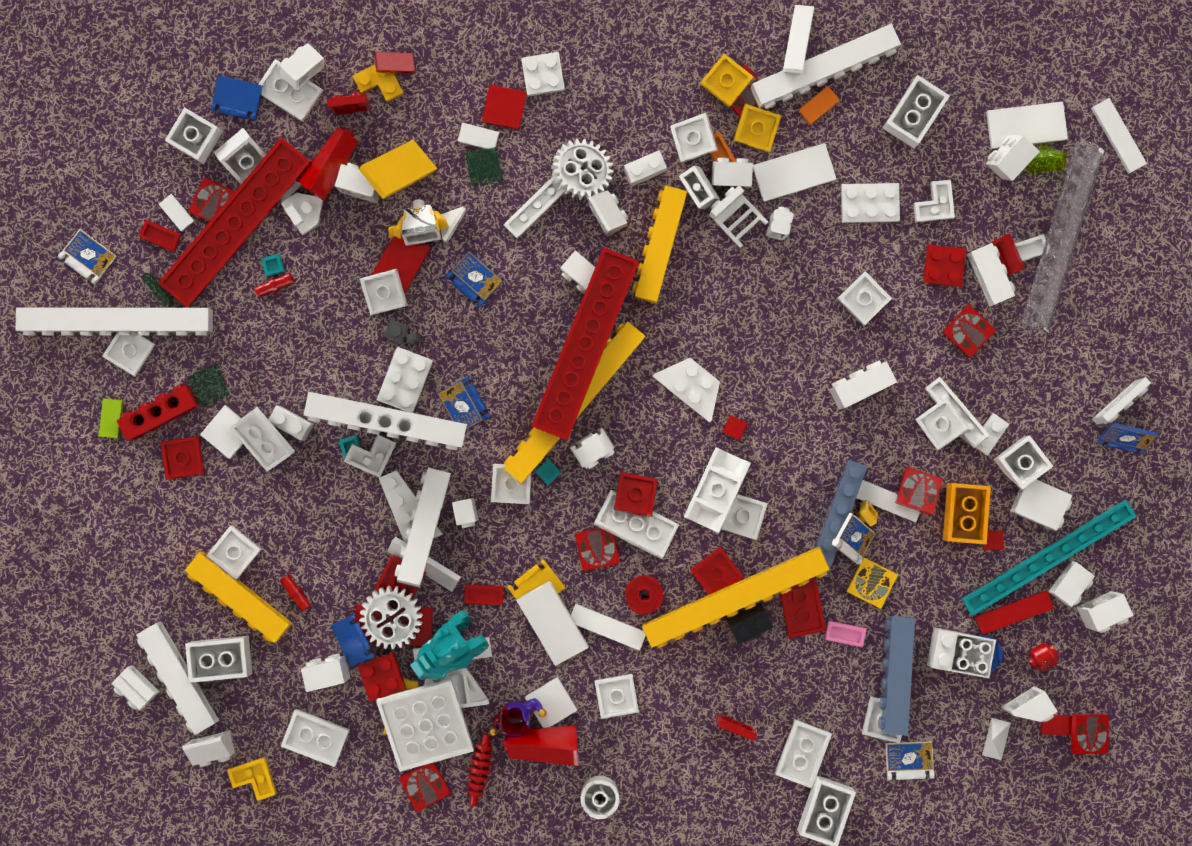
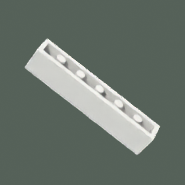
(423, 528)
(174, 673)

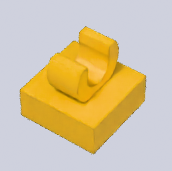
(867, 513)

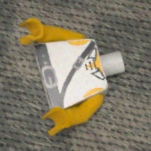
(419, 224)

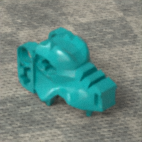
(448, 650)

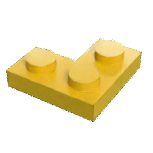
(387, 83)
(254, 772)

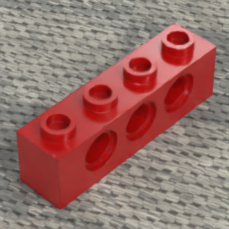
(130, 426)

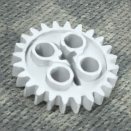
(573, 181)
(401, 631)

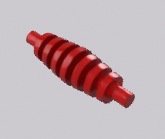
(480, 769)

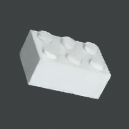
(916, 111)
(862, 384)
(218, 659)
(826, 811)

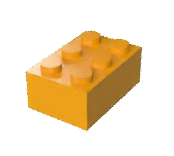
(966, 513)

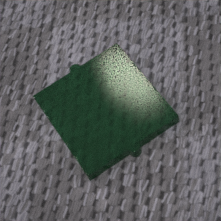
(483, 166)
(208, 385)

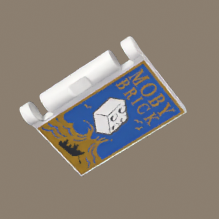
(87, 256)
(853, 538)
(909, 760)

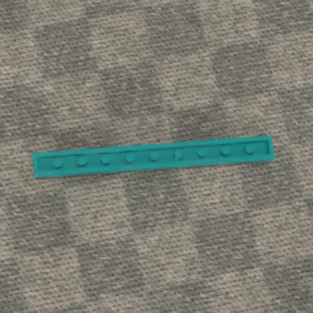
(1048, 557)

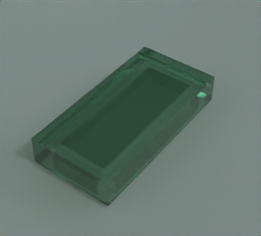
(158, 290)

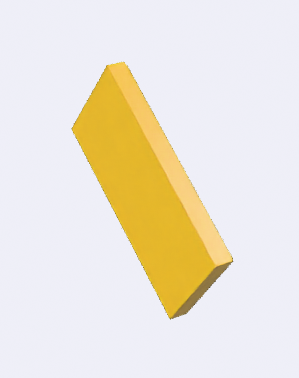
(397, 169)

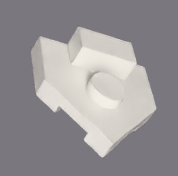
(303, 211)

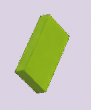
(110, 413)

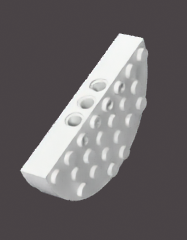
(384, 419)

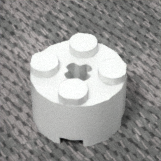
(593, 448)
(599, 808)

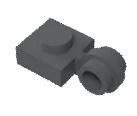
(398, 331)

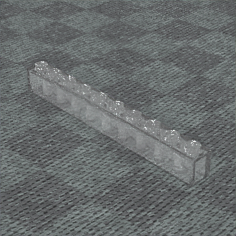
(1062, 236)

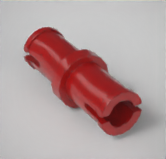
(274, 285)
(295, 592)

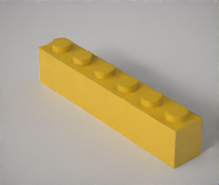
(660, 244)
(238, 597)

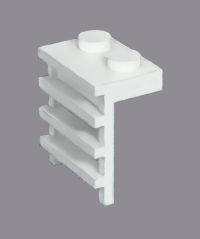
(724, 209)

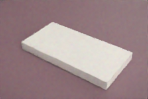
(1035, 122)
(794, 172)
(647, 533)
(552, 623)

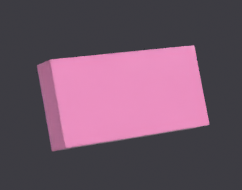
(845, 633)

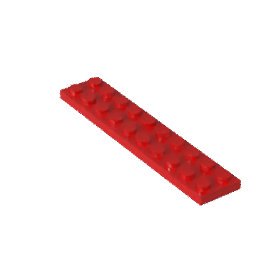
(234, 223)
(585, 344)

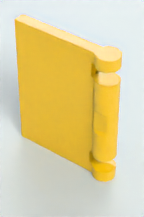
(534, 578)

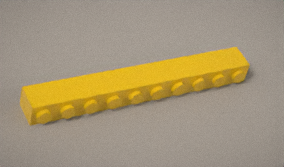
(540, 443)
(735, 597)

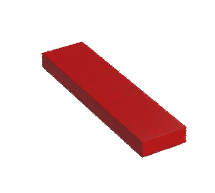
(1014, 612)

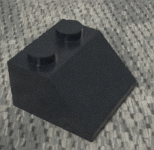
(749, 623)

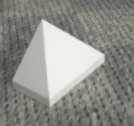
(453, 219)
(996, 738)

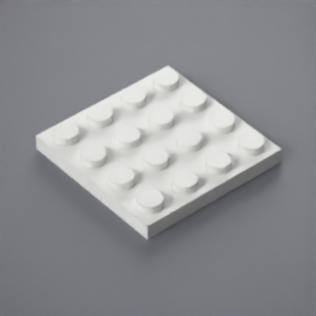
(425, 725)

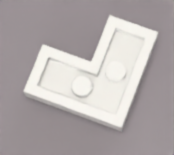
(941, 205)
(995, 428)
(372, 461)

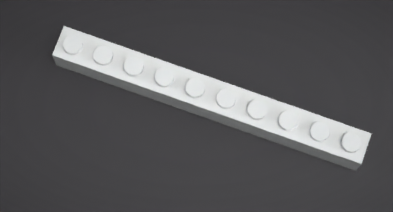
(114, 320)

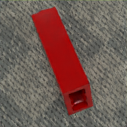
(325, 166)
(545, 745)

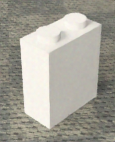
(1042, 504)

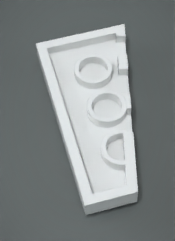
(401, 501)

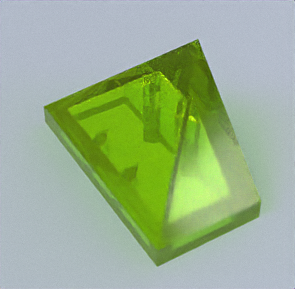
(1047, 160)

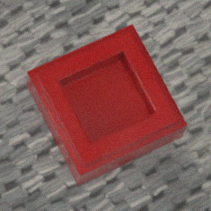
(734, 427)
(994, 540)

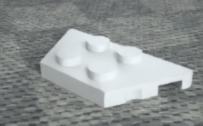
(691, 385)
(466, 687)

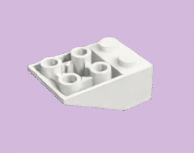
(961, 652)

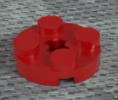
(646, 605)

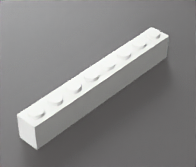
(826, 66)

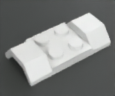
(717, 490)

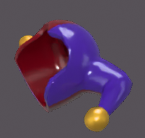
(515, 717)

